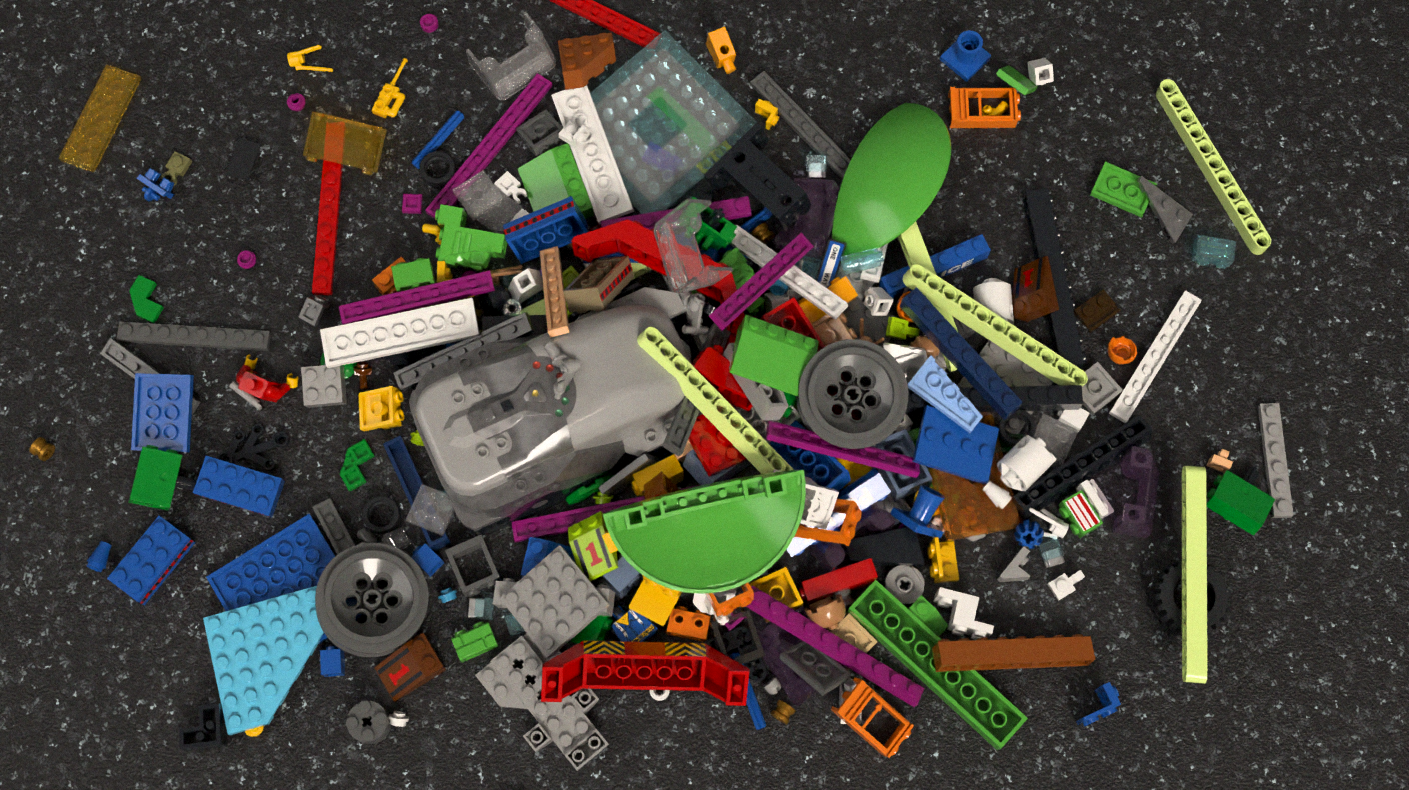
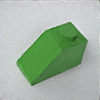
(929, 615)

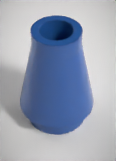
(99, 557)

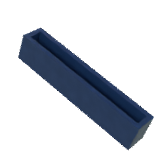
(411, 483)

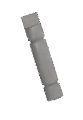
(250, 398)

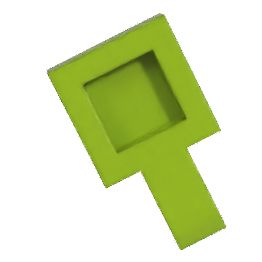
(899, 329)

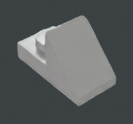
(1013, 571)

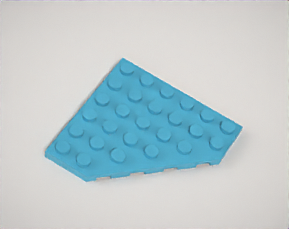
(261, 654)

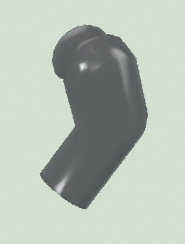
(366, 535)

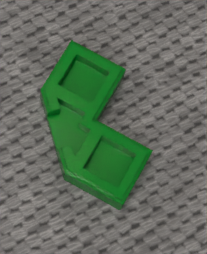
(140, 294)
(354, 457)
(583, 492)

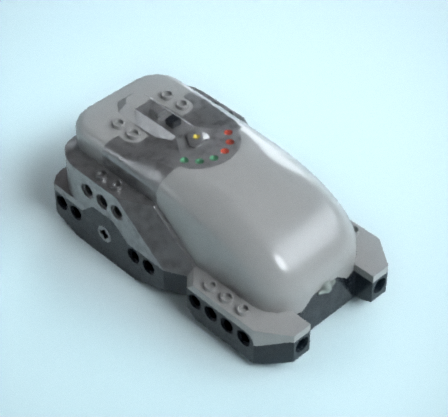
(515, 448)

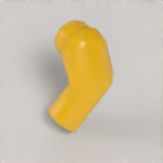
(998, 111)
(432, 229)

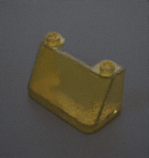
(344, 142)

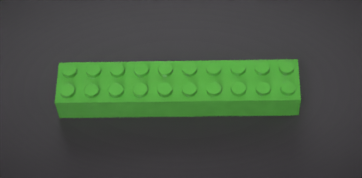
(912, 644)

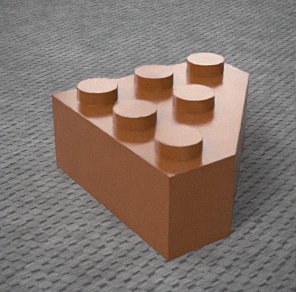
(585, 58)

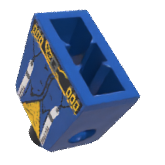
(632, 626)

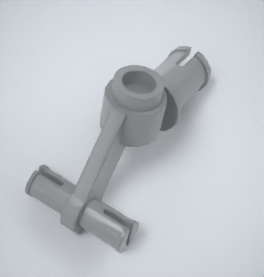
(695, 303)
(567, 366)

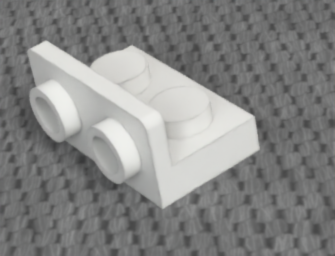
(1096, 498)

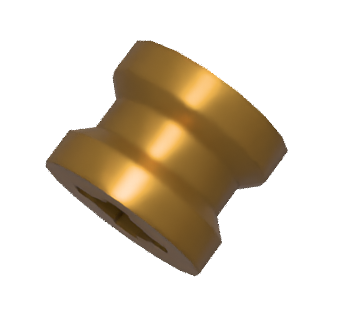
(762, 233)
(42, 449)
(782, 712)

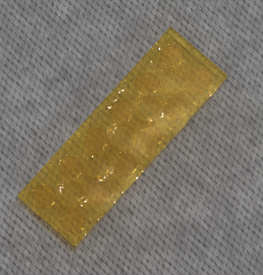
(100, 118)

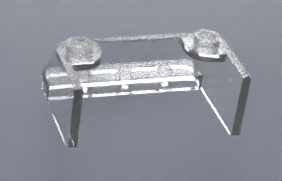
(519, 69)
(680, 249)

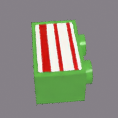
(1080, 514)

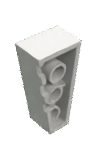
(767, 401)

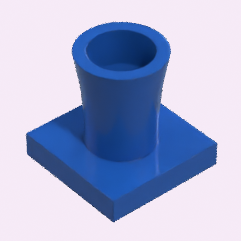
(966, 55)
(921, 513)

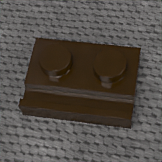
(1096, 311)

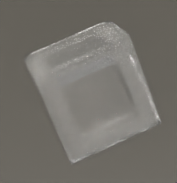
(396, 538)

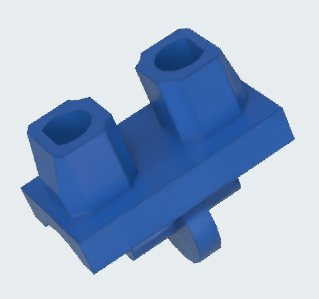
(163, 188)

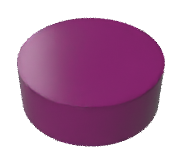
(429, 23)

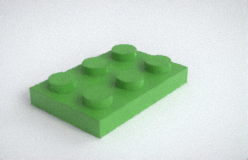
(1120, 189)

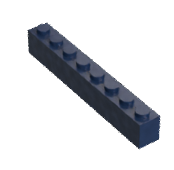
(960, 354)

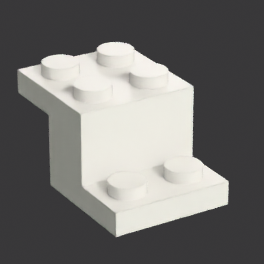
(818, 504)
(962, 613)

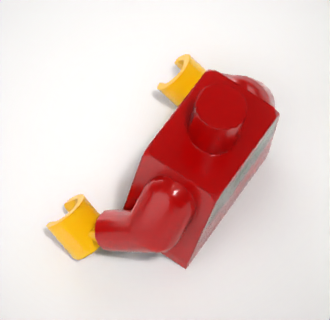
(260, 385)

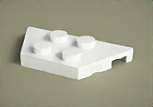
(908, 357)

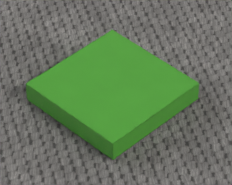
(1016, 80)

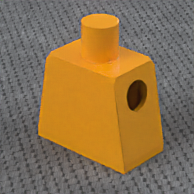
(721, 49)

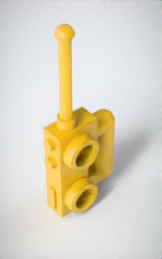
(385, 96)

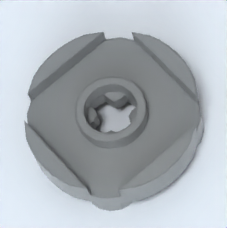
(909, 575)

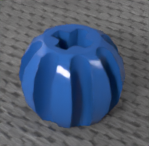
(1031, 540)

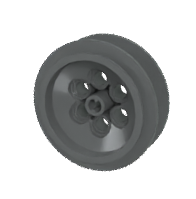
(886, 387)
(371, 564)

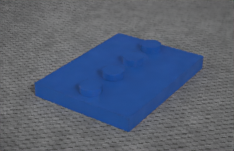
(162, 411)
(954, 450)

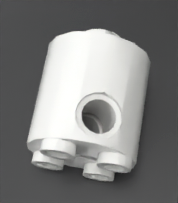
(996, 297)
(1025, 463)

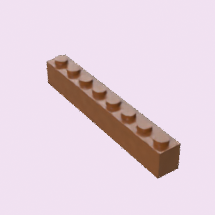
(1013, 653)

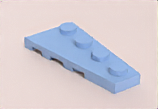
(938, 390)

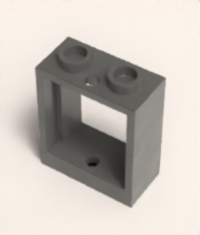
(465, 548)

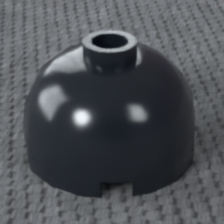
(494, 301)

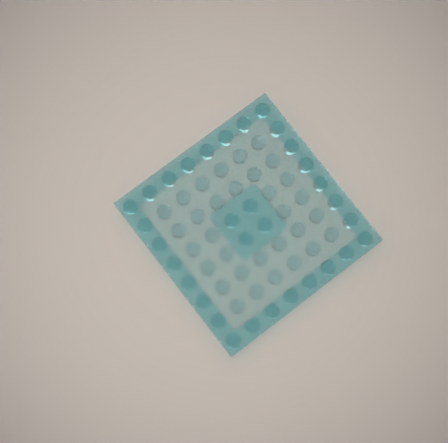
(666, 122)

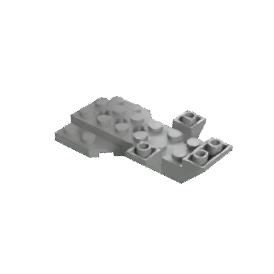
(558, 721)

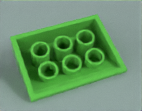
(554, 178)
(771, 354)

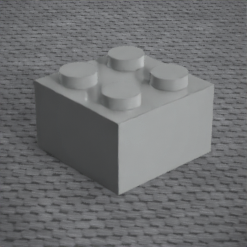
(323, 386)

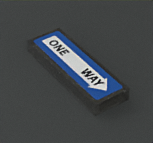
(831, 262)

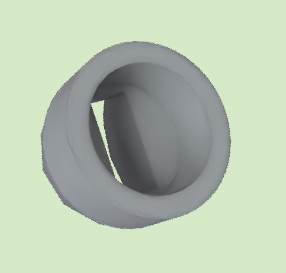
(772, 686)

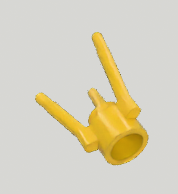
(297, 58)

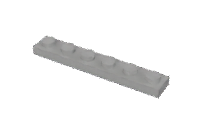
(1275, 460)

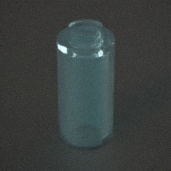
(861, 261)

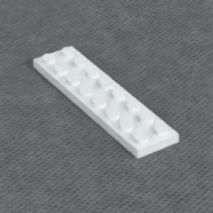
(594, 155)
(399, 332)

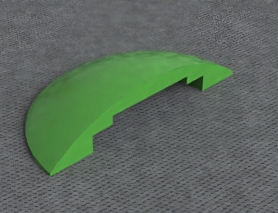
(892, 177)
(712, 532)

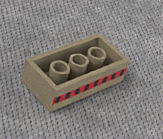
(598, 284)

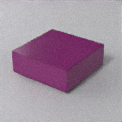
(412, 203)

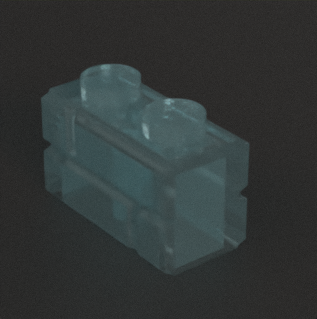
(1213, 251)

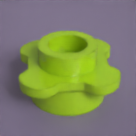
(602, 498)

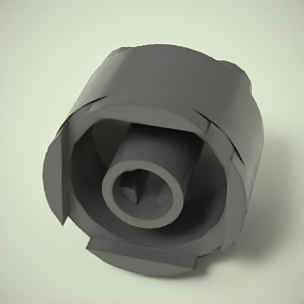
(357, 723)

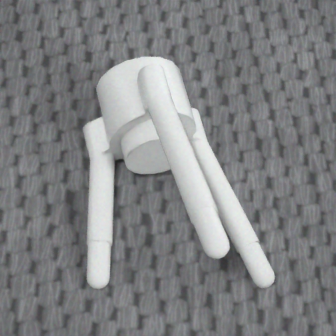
(1057, 525)

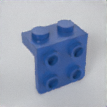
(1109, 699)

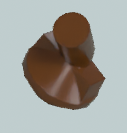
(362, 369)

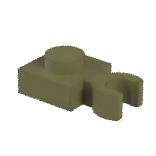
(177, 165)

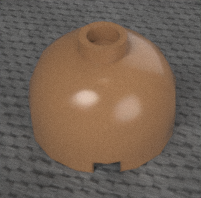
(827, 612)

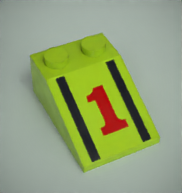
(590, 548)

